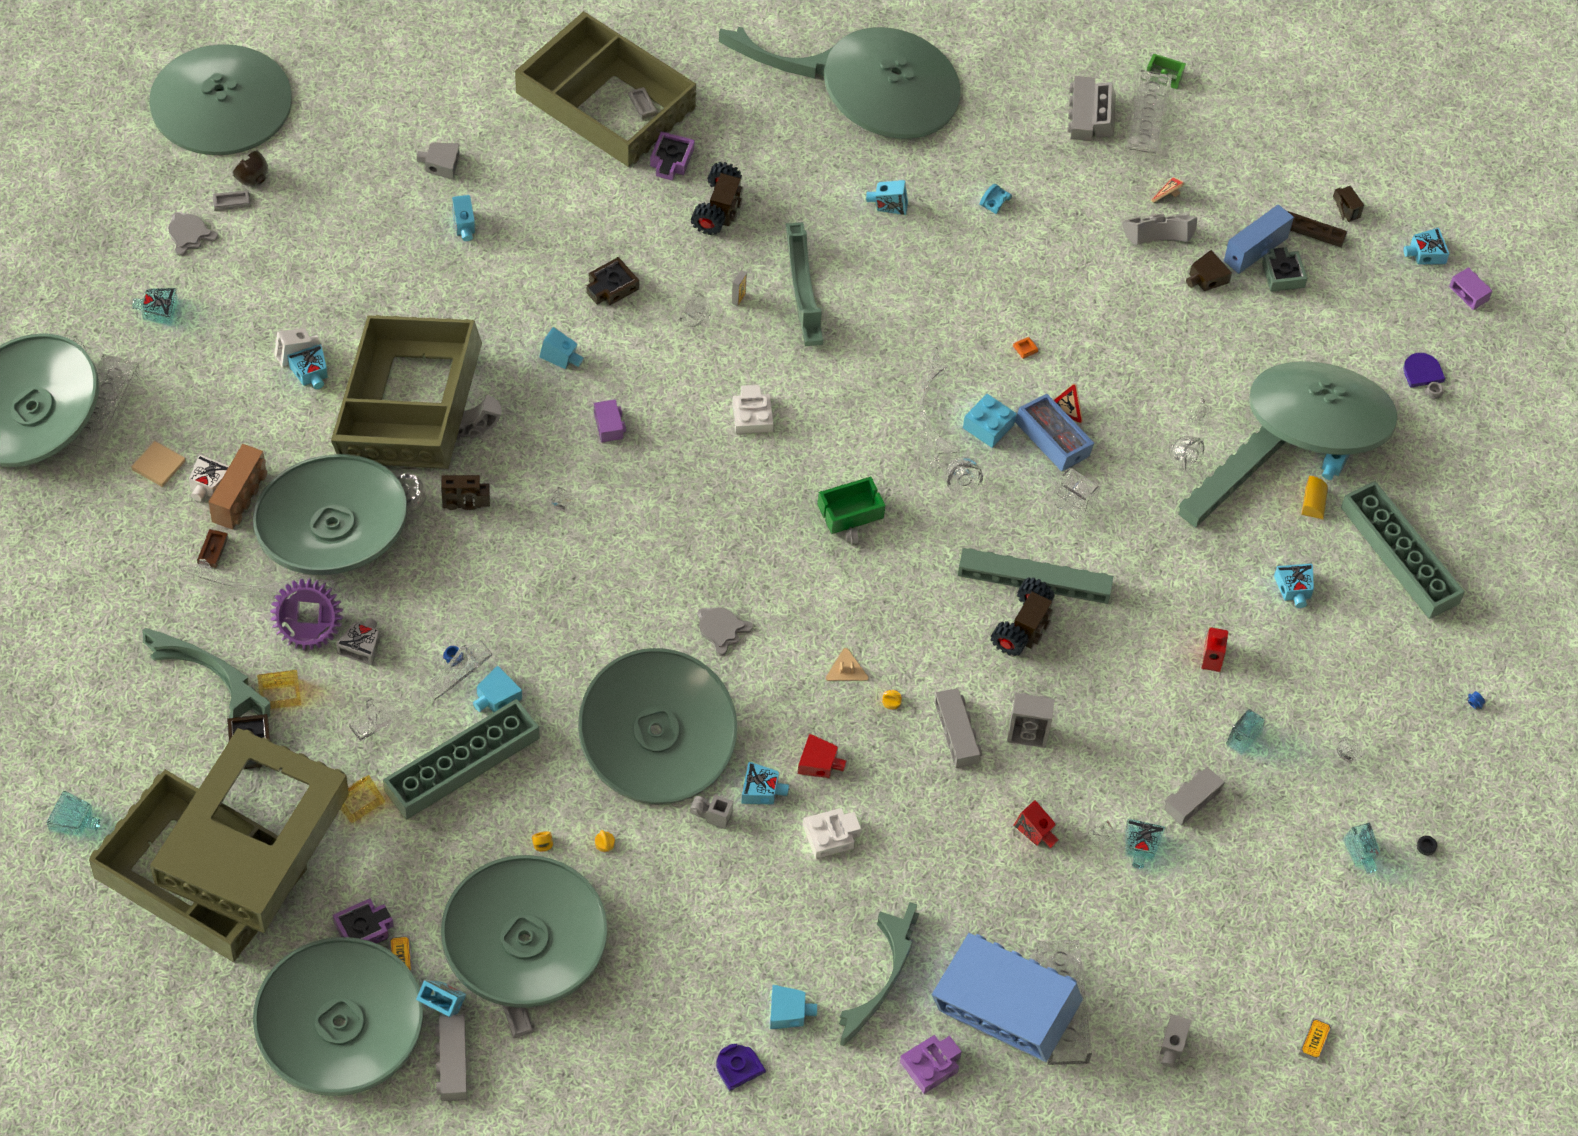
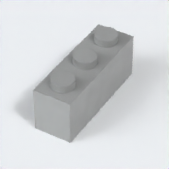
(1104, 109)
(1193, 795)

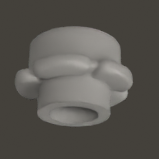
(1434, 386)
(852, 536)

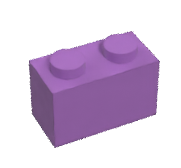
(1470, 288)
(608, 420)

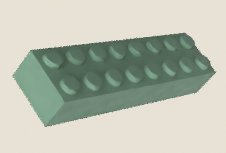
(1402, 549)
(461, 759)

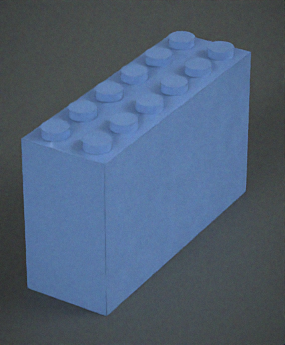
(1007, 996)

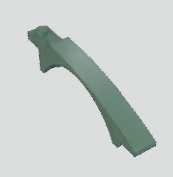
(743, 44)
(808, 312)
(242, 696)
(898, 935)

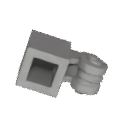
(716, 812)

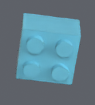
(989, 420)

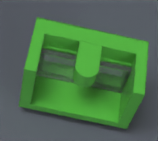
(1167, 66)

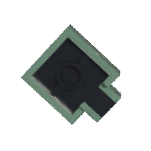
(1284, 269)

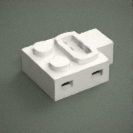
(752, 411)
(831, 832)

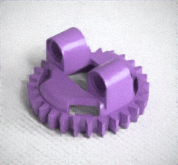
(288, 611)

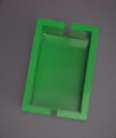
(851, 505)

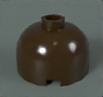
(251, 170)

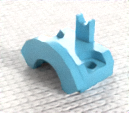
(994, 197)

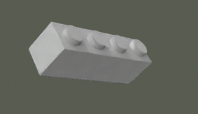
(1082, 108)
(957, 727)
(452, 1058)

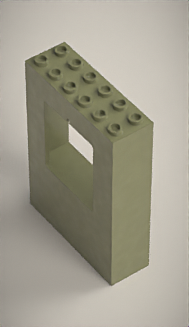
(581, 62)
(406, 430)
(129, 841)
(234, 870)

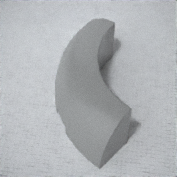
(1160, 228)
(480, 419)

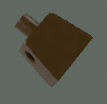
(1208, 272)

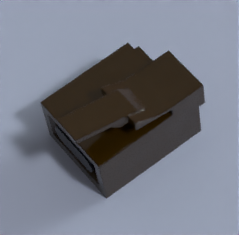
(1348, 203)

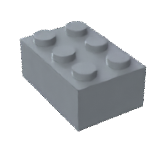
(1030, 720)

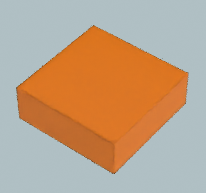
(1025, 347)

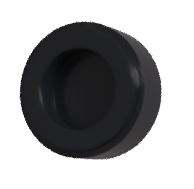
(1426, 845)

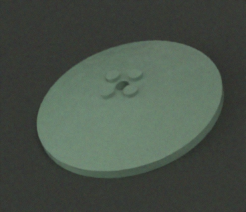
(889, 104)
(224, 122)
(57, 379)
(1323, 408)
(340, 488)
(664, 691)
(517, 899)
(333, 982)

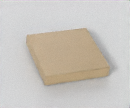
(158, 463)

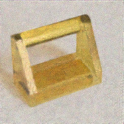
(280, 680)
(355, 787)

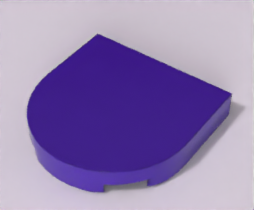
(1422, 369)
(738, 1065)

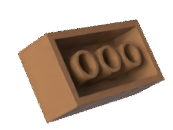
(238, 486)

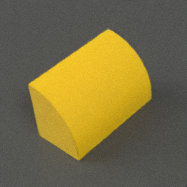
(1315, 498)

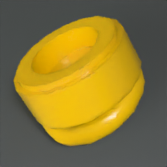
(892, 699)
(542, 838)
(604, 841)

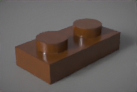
(213, 547)

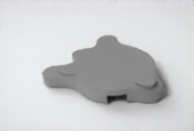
(188, 231)
(721, 627)

